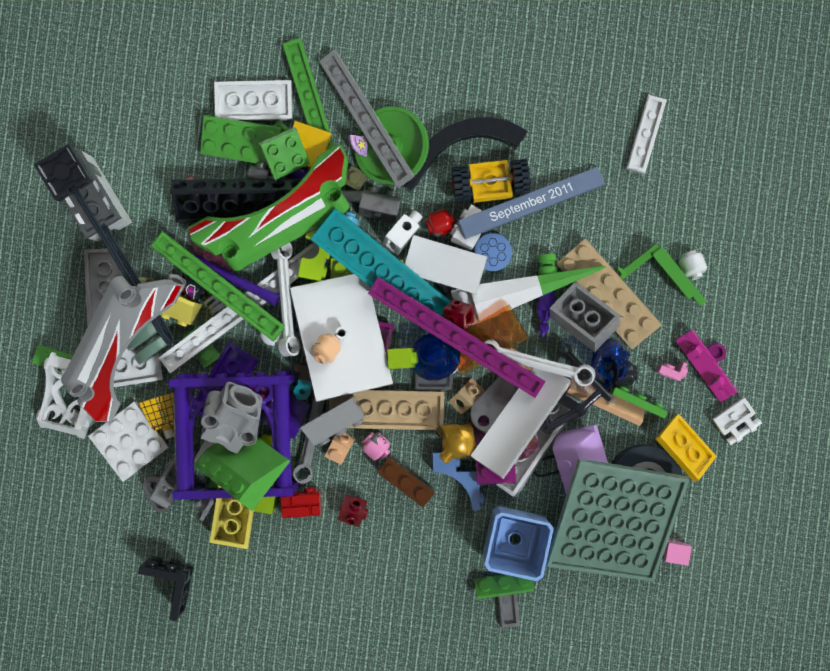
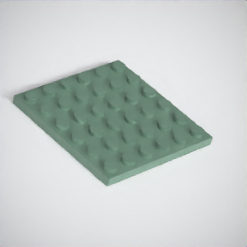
(616, 520)

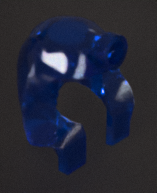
(610, 352)

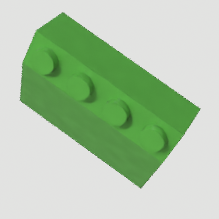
(245, 474)

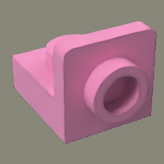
(669, 371)

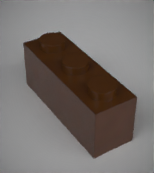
(406, 481)

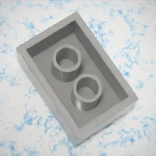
(585, 316)

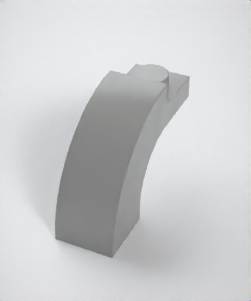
(166, 484)

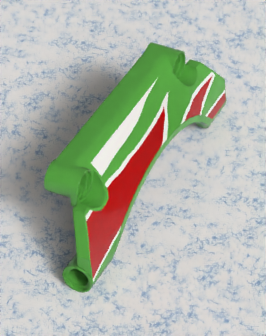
(301, 210)

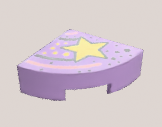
(358, 144)

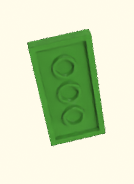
(235, 138)

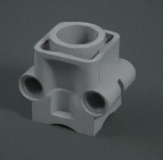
(231, 417)

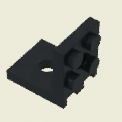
(171, 571)

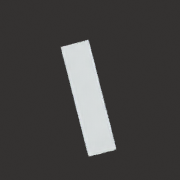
(646, 134)

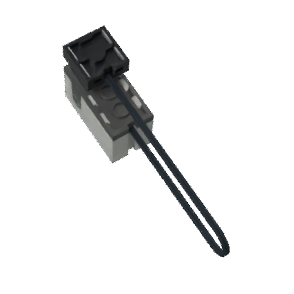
(94, 206)

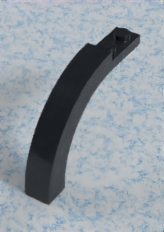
(467, 129)

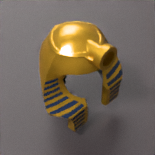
(457, 441)

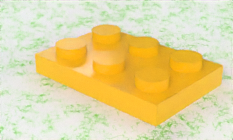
(686, 447)

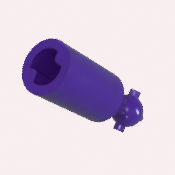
(543, 308)

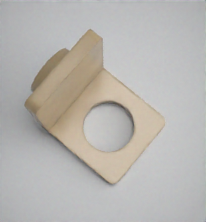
(468, 395)

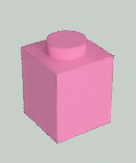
(677, 553)

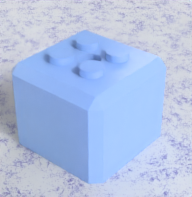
(529, 555)

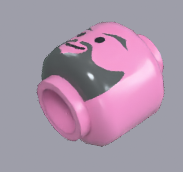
(376, 446)

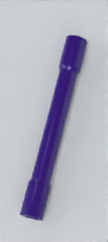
(262, 293)

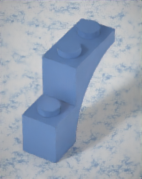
(466, 477)

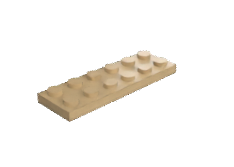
(606, 285)
(398, 409)

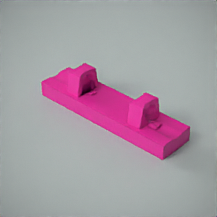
(706, 365)

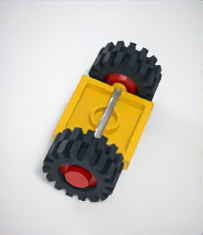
(491, 180)

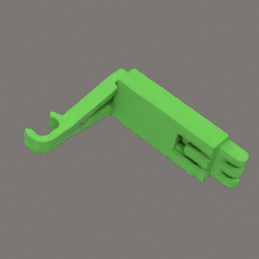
(669, 267)

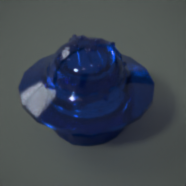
(435, 358)

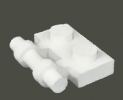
(733, 417)

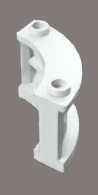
(79, 419)

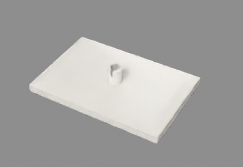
(334, 308)

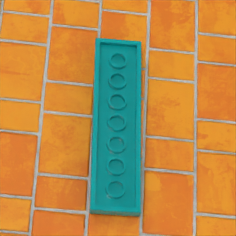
(371, 260)

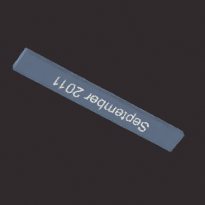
(531, 203)

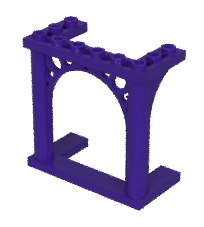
(183, 389)

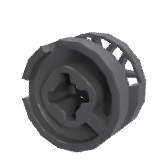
(214, 305)

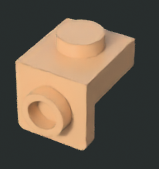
(339, 448)

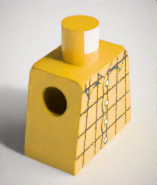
(160, 414)

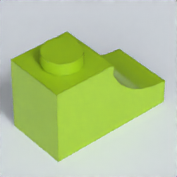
(402, 358)

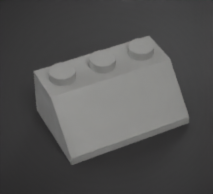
(334, 421)

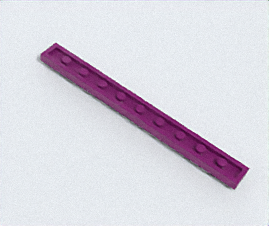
(456, 337)

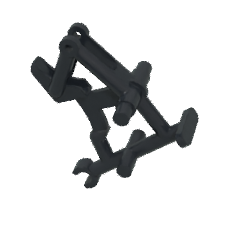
(576, 409)

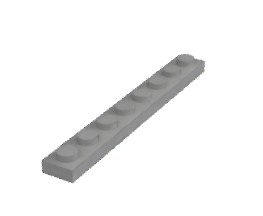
(367, 119)

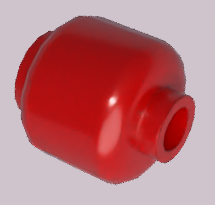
(440, 222)

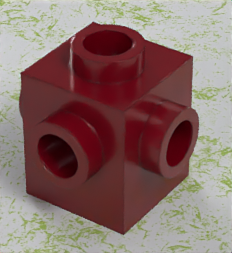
(459, 313)
(353, 510)

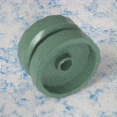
(149, 342)

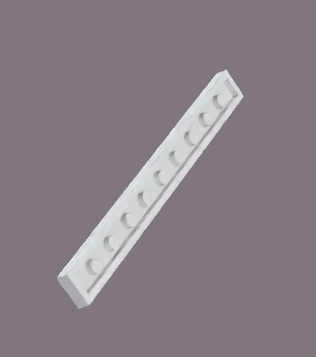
(227, 317)

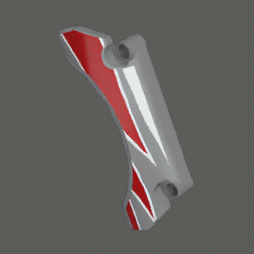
(113, 327)

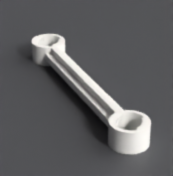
(285, 299)
(545, 365)

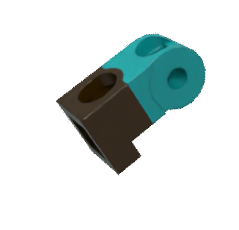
(304, 387)

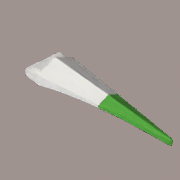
(517, 291)

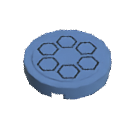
(496, 249)

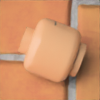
(326, 348)

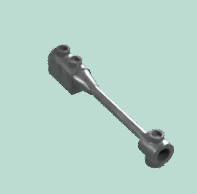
(370, 202)

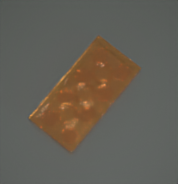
(501, 327)

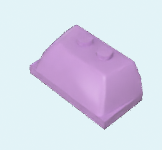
(576, 444)

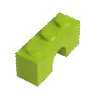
(314, 267)

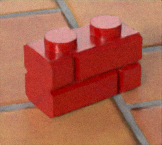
(302, 504)

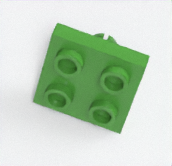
(284, 153)

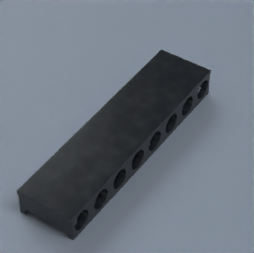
(225, 197)

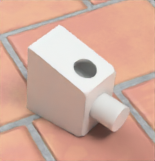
(398, 237)

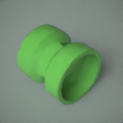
(546, 259)

